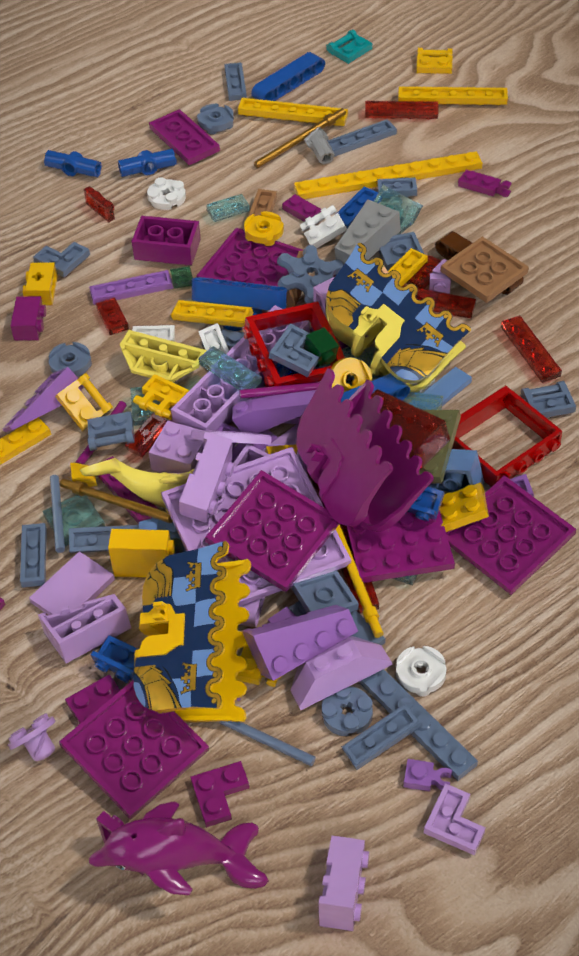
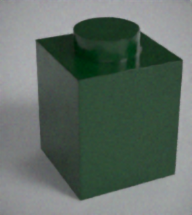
(322, 345)

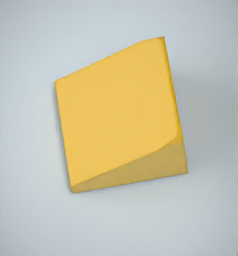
(77, 475)

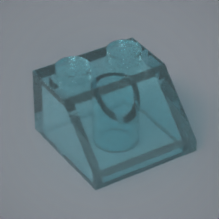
(407, 207)

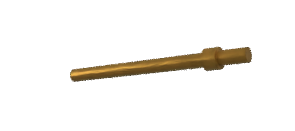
(328, 120)
(82, 489)

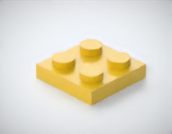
(463, 507)

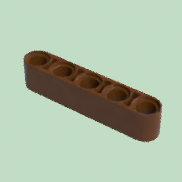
(454, 243)

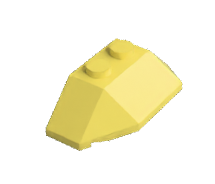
(158, 356)

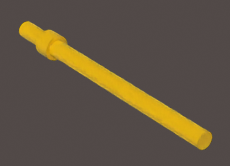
(369, 612)

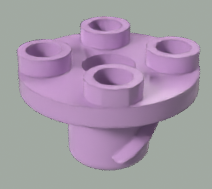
(35, 738)

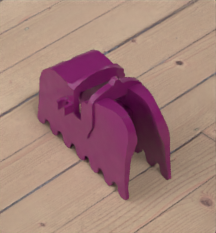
(358, 457)

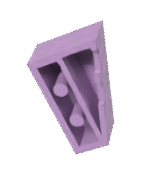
(208, 478)
(85, 627)

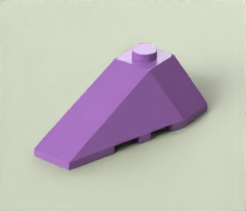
(44, 399)
(269, 411)

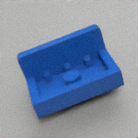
(427, 504)
(116, 657)

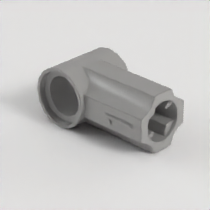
(318, 142)

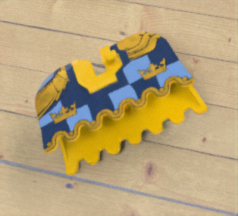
(193, 636)

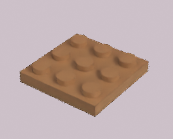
(484, 269)

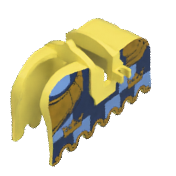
(407, 331)

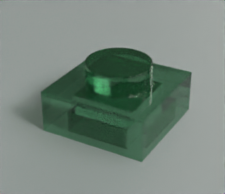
(181, 277)

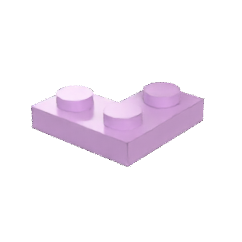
(447, 821)

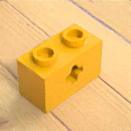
(41, 281)

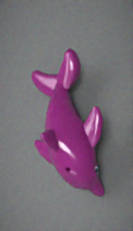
(167, 845)

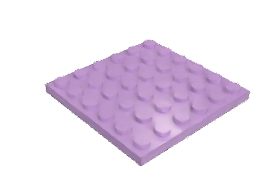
(285, 468)

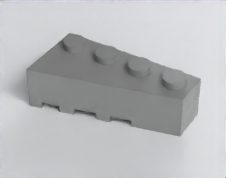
(372, 227)

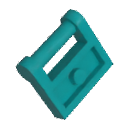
(352, 50)

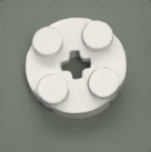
(174, 190)
(417, 682)

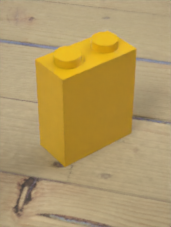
(137, 550)

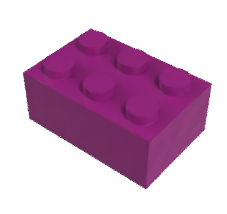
(166, 240)

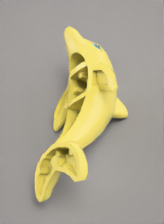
(142, 483)

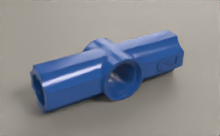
(147, 162)
(72, 163)

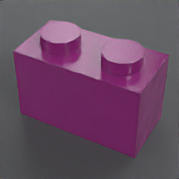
(28, 318)

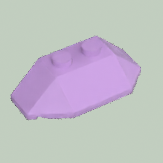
(337, 669)

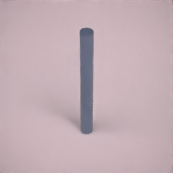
(57, 514)
(271, 742)

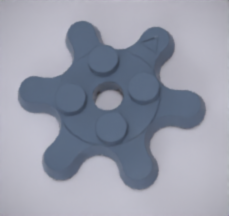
(300, 267)

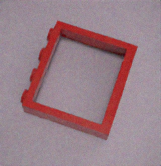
(256, 323)
(523, 411)

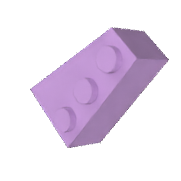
(343, 883)

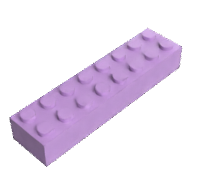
(212, 398)

